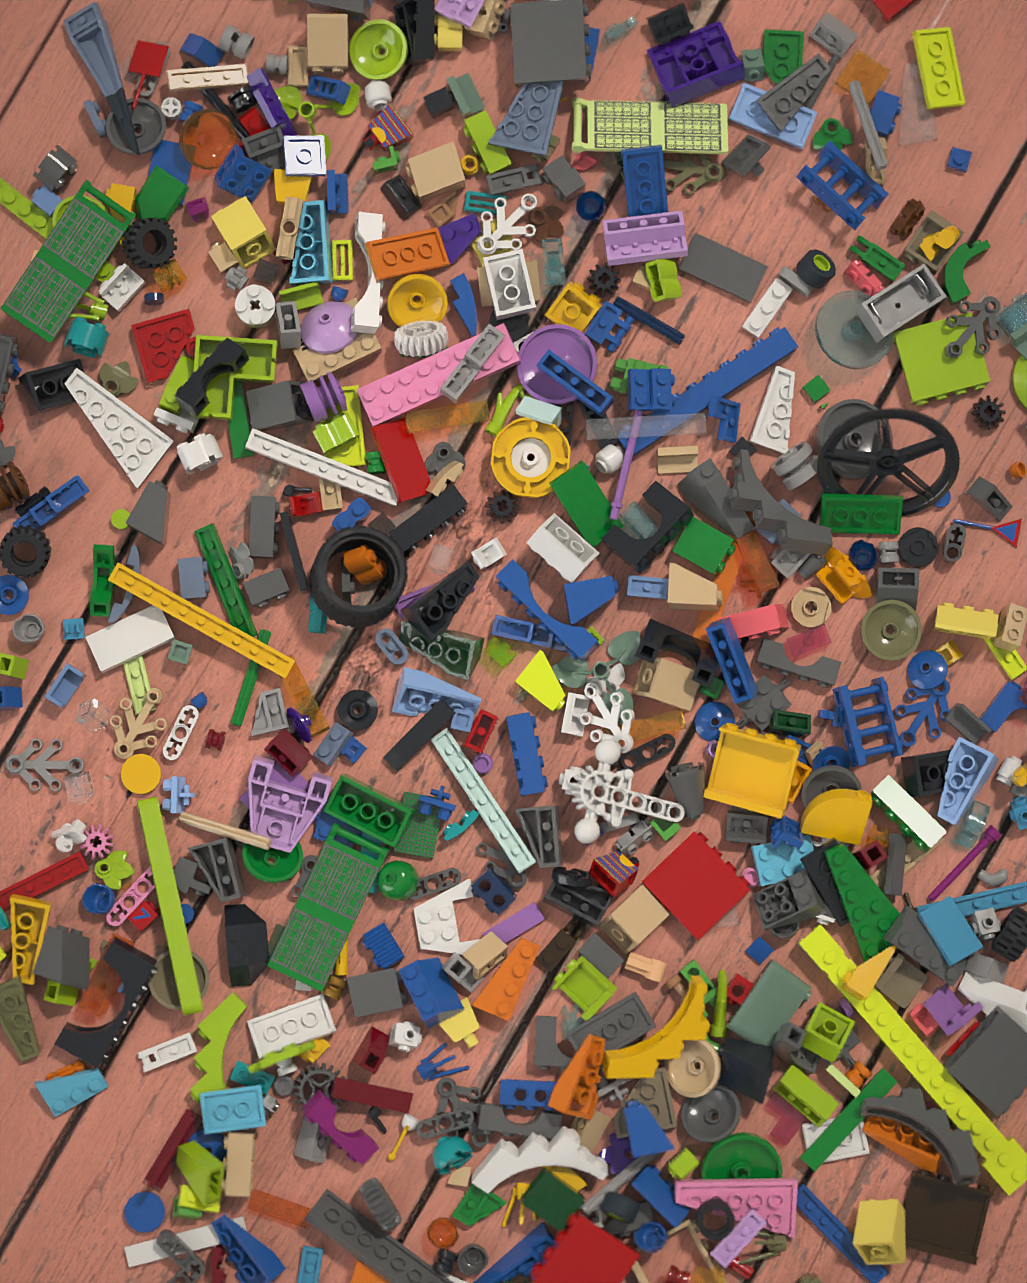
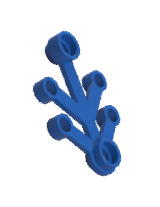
(926, 709)

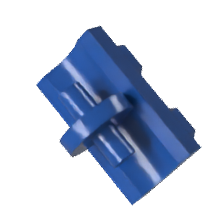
(428, 802)

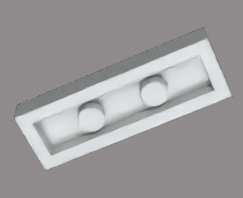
(767, 308)

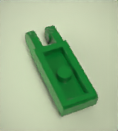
(878, 259)

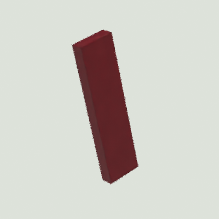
(371, 1094)

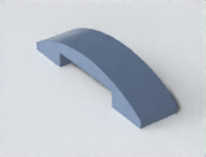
(119, 610)

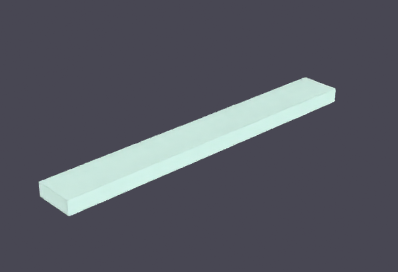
(483, 800)

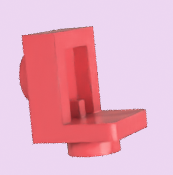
(924, 1020)

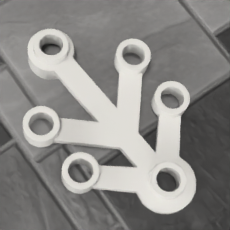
(505, 227)
(609, 720)

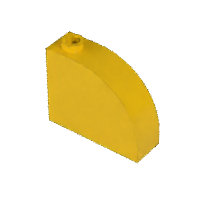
(837, 815)

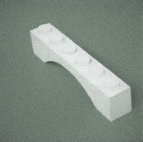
(365, 315)

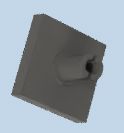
(747, 156)

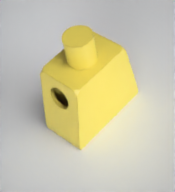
(462, 1025)

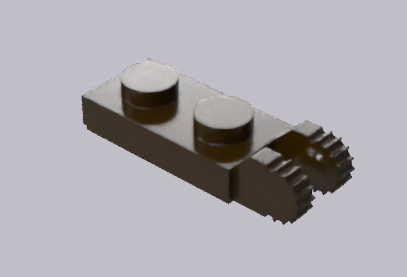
(559, 946)

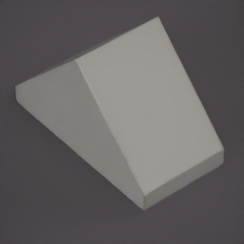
(987, 967)

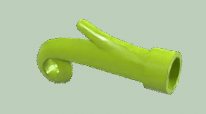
(503, 409)
(719, 1028)

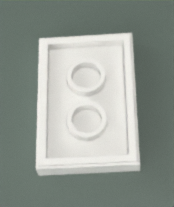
(853, 1145)

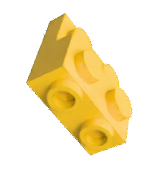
(574, 307)

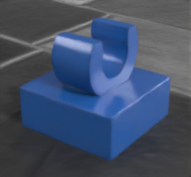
(353, 750)

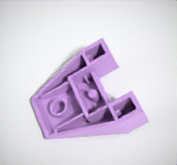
(281, 809)

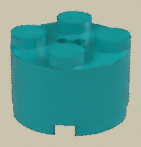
(86, 338)

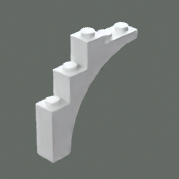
(535, 1152)

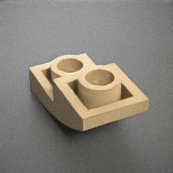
(450, 472)

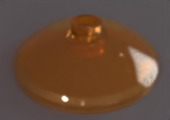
(218, 142)

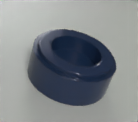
(154, 298)

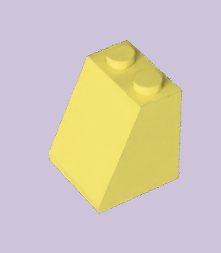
(244, 232)
(881, 1232)

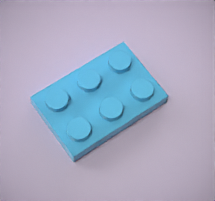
(780, 862)
(233, 1109)

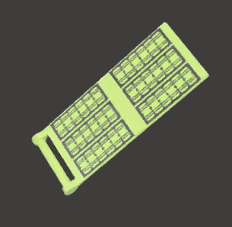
(633, 124)

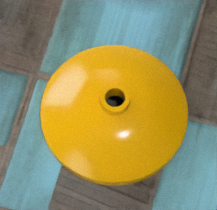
(405, 309)

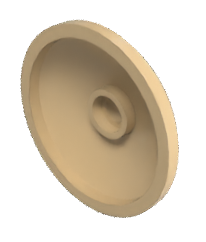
(684, 1072)

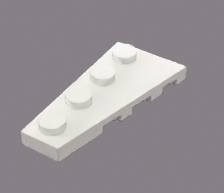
(775, 412)

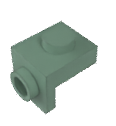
(753, 64)

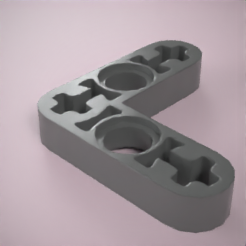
(185, 1263)

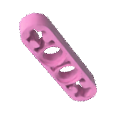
(136, 894)

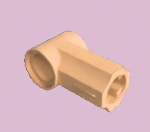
(650, 968)

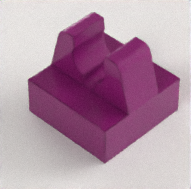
(198, 206)

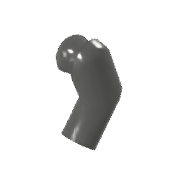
(506, 21)

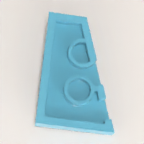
(68, 1091)

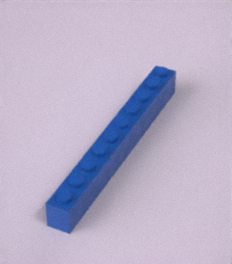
(725, 380)

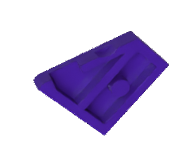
(459, 235)

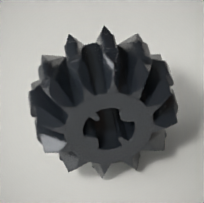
(598, 275)
(983, 417)
(495, 508)

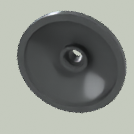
(146, 118)
(823, 777)
(699, 1113)

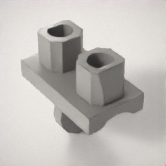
(605, 1088)

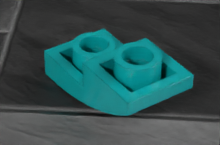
(454, 830)

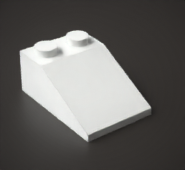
(509, 284)

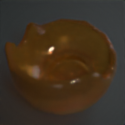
(442, 1233)

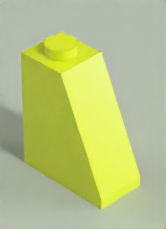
(542, 683)

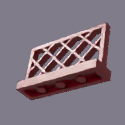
(166, 1160)

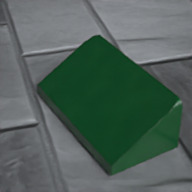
(790, 723)

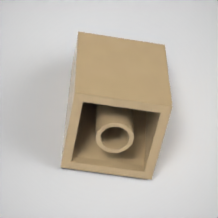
(328, 43)
(436, 172)
(692, 591)
(666, 684)
(634, 919)

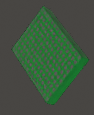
(423, 831)

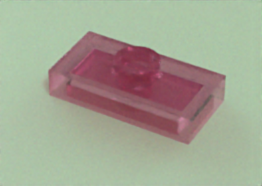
(809, 640)

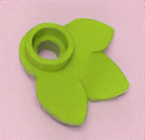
(117, 869)

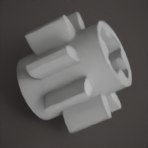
(236, 278)

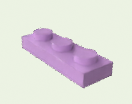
(741, 1235)

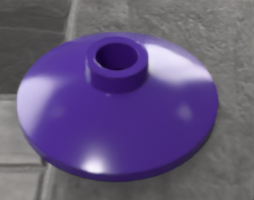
(300, 724)

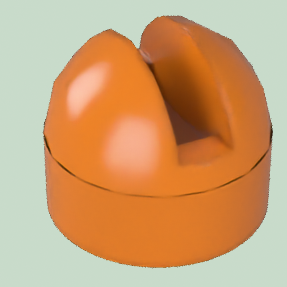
(1018, 470)

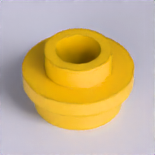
(469, 158)

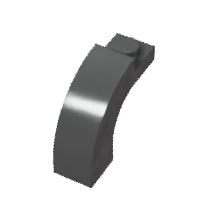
(789, 1049)

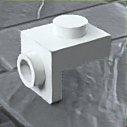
(488, 553)

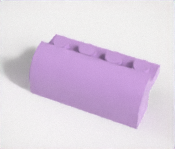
(645, 238)

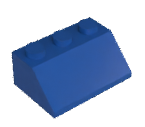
(431, 990)
(659, 1194)

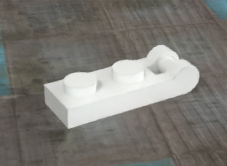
(168, 1051)

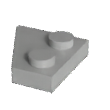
(270, 713)

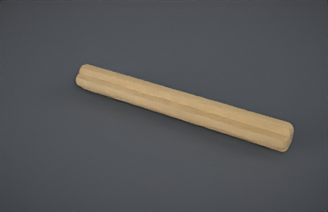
(225, 830)

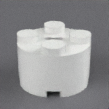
(253, 295)
(200, 453)

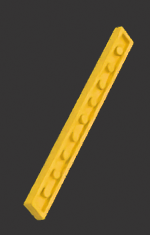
(201, 620)

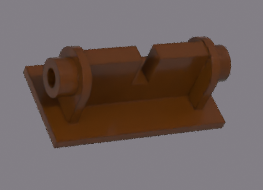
(912, 211)

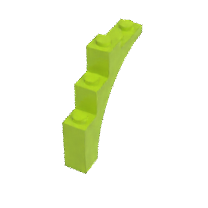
(210, 1058)

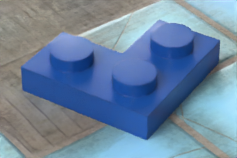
(728, 414)

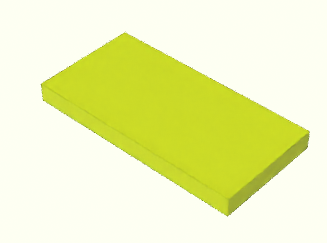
(938, 68)
(352, 453)

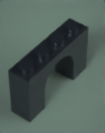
(640, 552)
(661, 638)

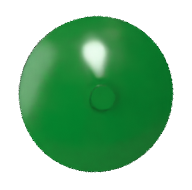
(741, 1158)

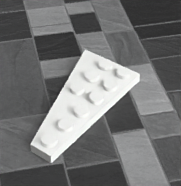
(126, 433)

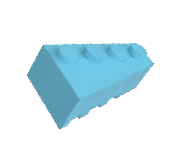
(313, 246)

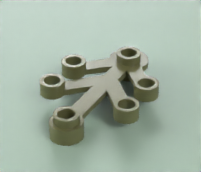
(690, 168)

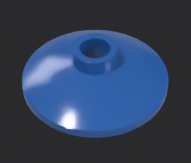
(20, 592)
(931, 678)
(706, 714)
(837, 755)
(212, 1140)

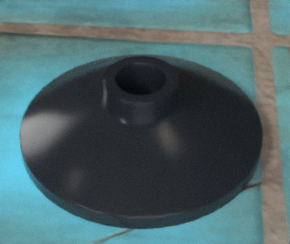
(350, 701)

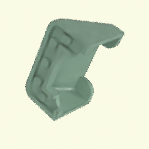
(769, 1005)

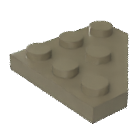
(656, 1097)

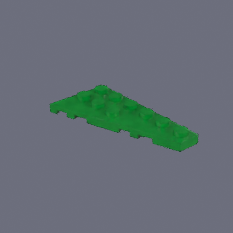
(865, 904)

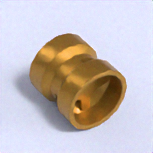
(332, 991)

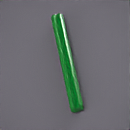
(248, 684)

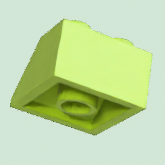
(827, 1032)

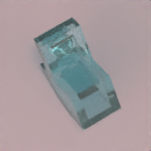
(553, 262)
(972, 824)

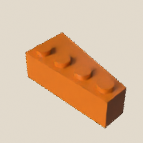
(505, 986)

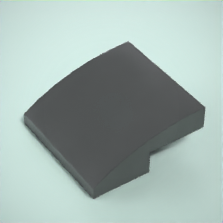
(266, 148)

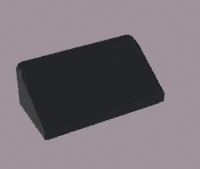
(400, 197)

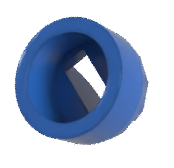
(339, 293)
(199, 701)

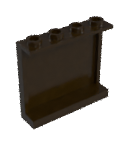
(945, 1216)

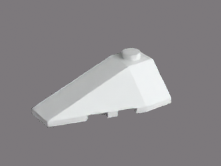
(992, 993)

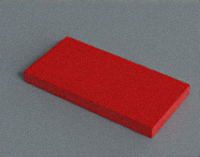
(401, 460)

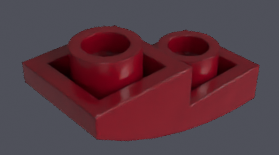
(217, 1273)

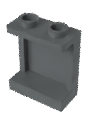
(376, 992)

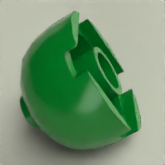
(397, 880)

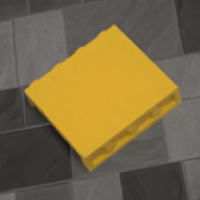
(753, 770)

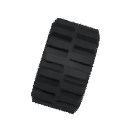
(164, 243)
(19, 567)
(1012, 938)

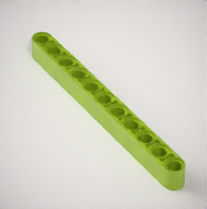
(170, 906)

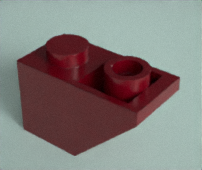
(372, 1050)

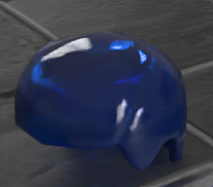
(591, 206)
(863, 555)

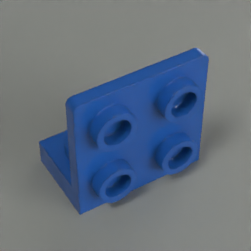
(241, 175)

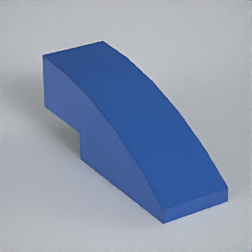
(465, 304)

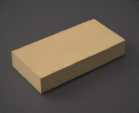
(298, 66)

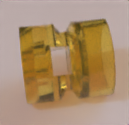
(169, 276)

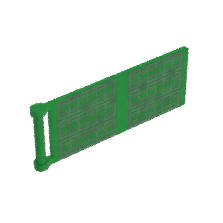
(66, 263)
(327, 909)

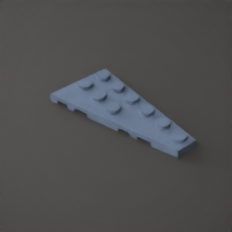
(530, 119)

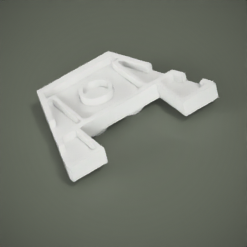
(438, 924)

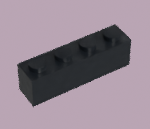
(428, 519)

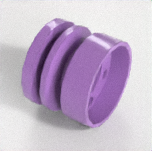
(324, 397)

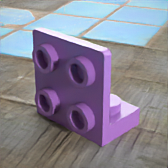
(949, 1011)

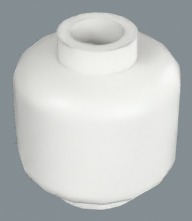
(377, 95)
(609, 459)

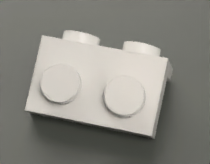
(121, 287)
(183, 422)

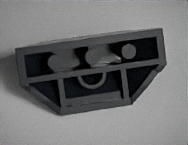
(245, 944)

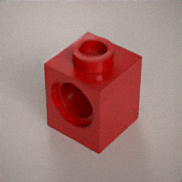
(744, 983)

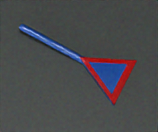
(1008, 531)

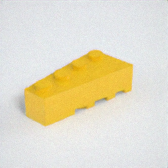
(29, 928)

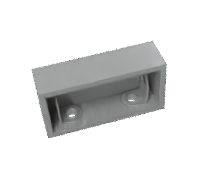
(913, 293)

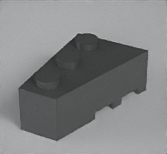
(355, 8)
(544, 833)
(221, 868)

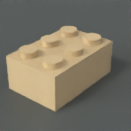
(239, 1163)

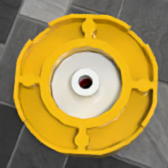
(525, 439)

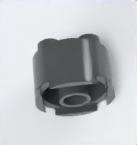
(56, 168)

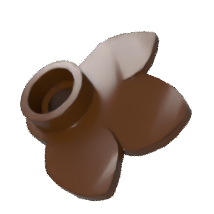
(549, 224)

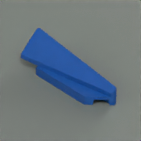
(521, 1257)

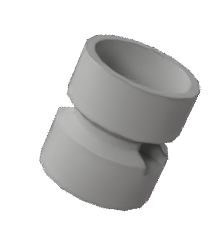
(243, 42)

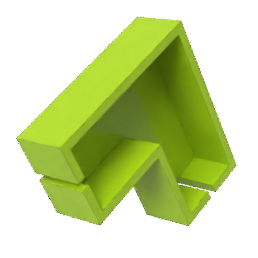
(221, 389)

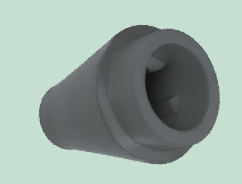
(812, 565)

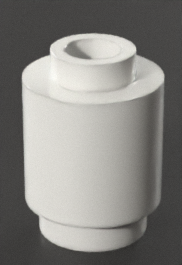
(1007, 769)

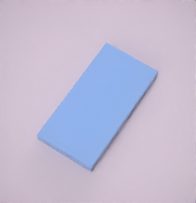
(750, 115)

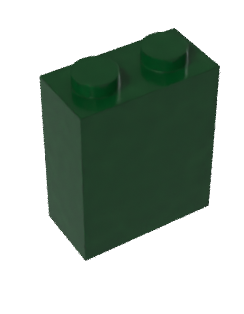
(552, 1199)

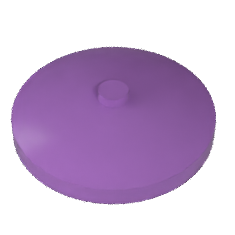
(567, 344)

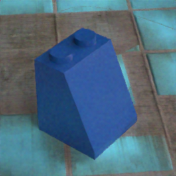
(588, 596)
(643, 1130)

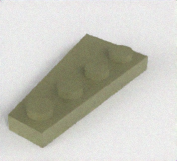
(17, 1019)

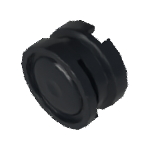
(242, 99)

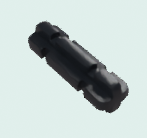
(34, 500)

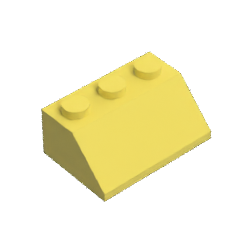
(966, 621)

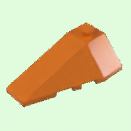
(577, 1086)
(904, 1142)

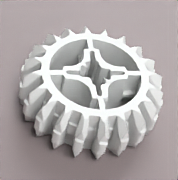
(421, 338)

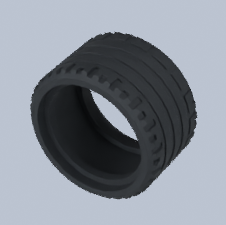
(340, 610)

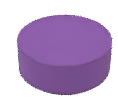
(482, 763)
(845, 1007)

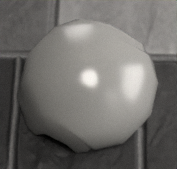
(28, 629)

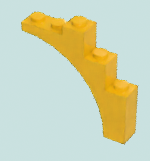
(667, 1043)

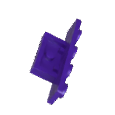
(270, 102)

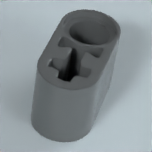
(950, 538)

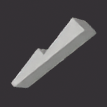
(472, 363)

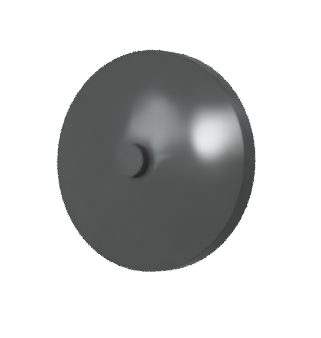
(860, 439)

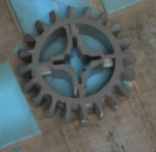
(307, 1077)
(380, 1204)

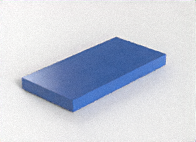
(644, 180)

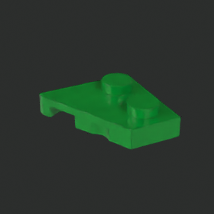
(477, 1205)

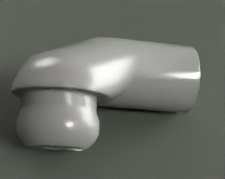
(993, 879)

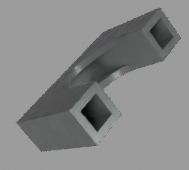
(546, 1048)

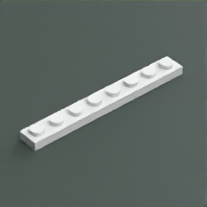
(321, 467)

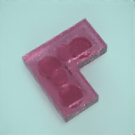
(790, 1118)

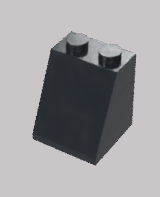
(746, 1067)

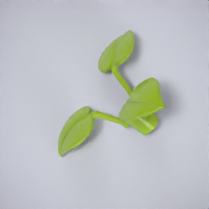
(292, 101)

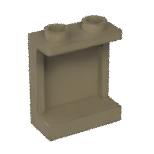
(930, 225)

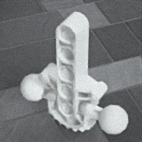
(587, 829)

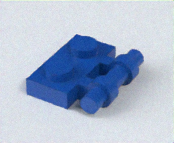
(603, 324)

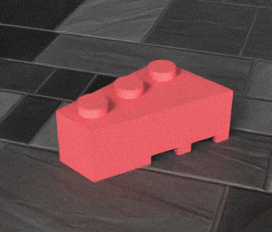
(759, 621)

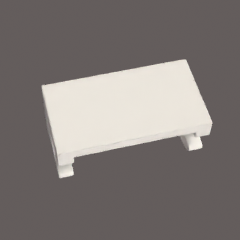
(575, 706)

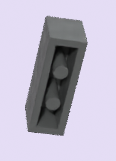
(263, 527)

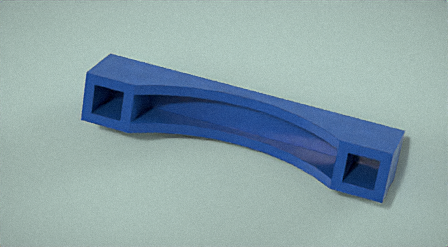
(577, 639)

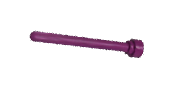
(990, 836)

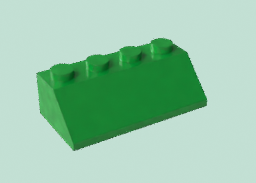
(370, 810)

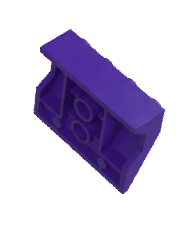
(696, 64)

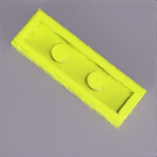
(1010, 661)

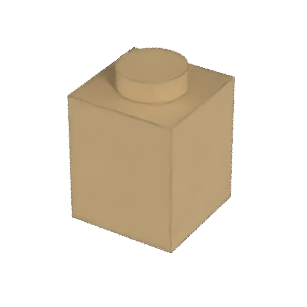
(223, 257)

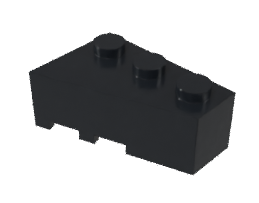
(417, 24)

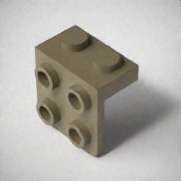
(900, 980)

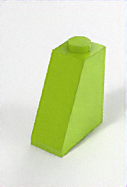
(201, 1171)

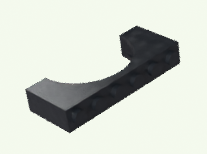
(92, 1042)

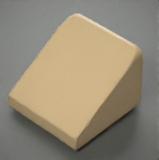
(641, 279)

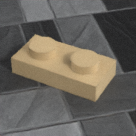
(330, 495)

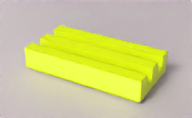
(342, 256)

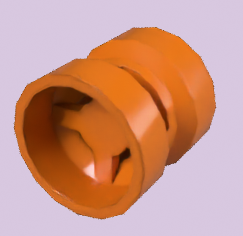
(858, 1074)

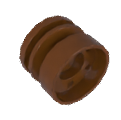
(11, 485)

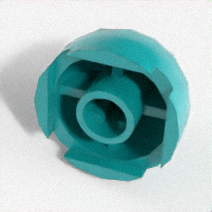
(451, 1153)

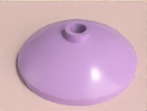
(331, 334)

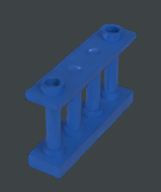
(852, 174)
(849, 725)

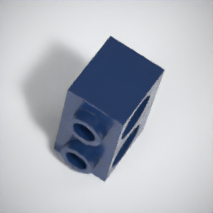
(498, 887)

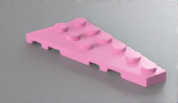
(770, 1198)

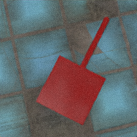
(147, 60)

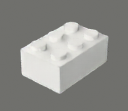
(562, 548)

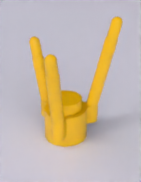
(518, 1190)

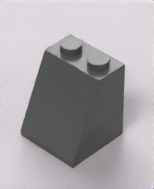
(278, 406)
(152, 512)
(64, 957)

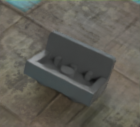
(746, 827)

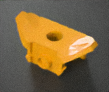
(843, 577)

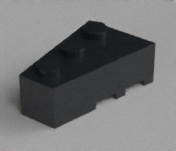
(583, 903)

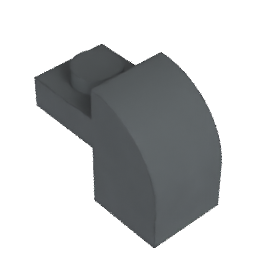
(184, 875)

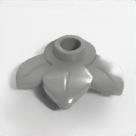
(243, 564)

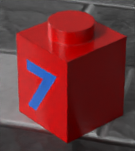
(144, 915)

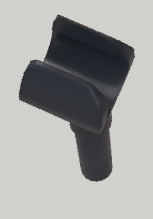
(289, 490)
(374, 1113)

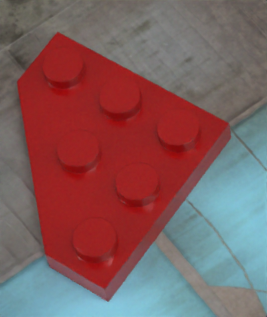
(162, 342)

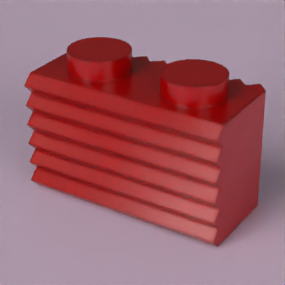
(481, 731)

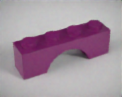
(356, 1143)

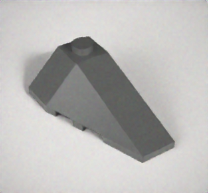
(709, 492)

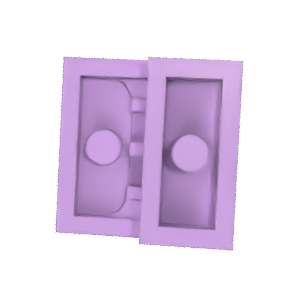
(459, 11)

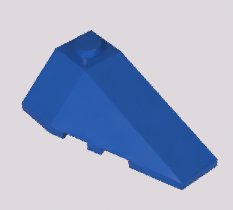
(251, 1258)

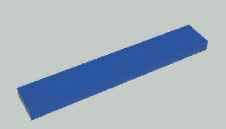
(836, 1233)

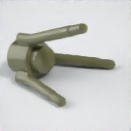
(775, 1243)

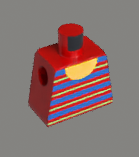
(387, 130)
(614, 871)

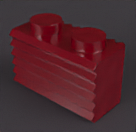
(288, 752)

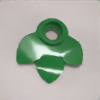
(838, 137)

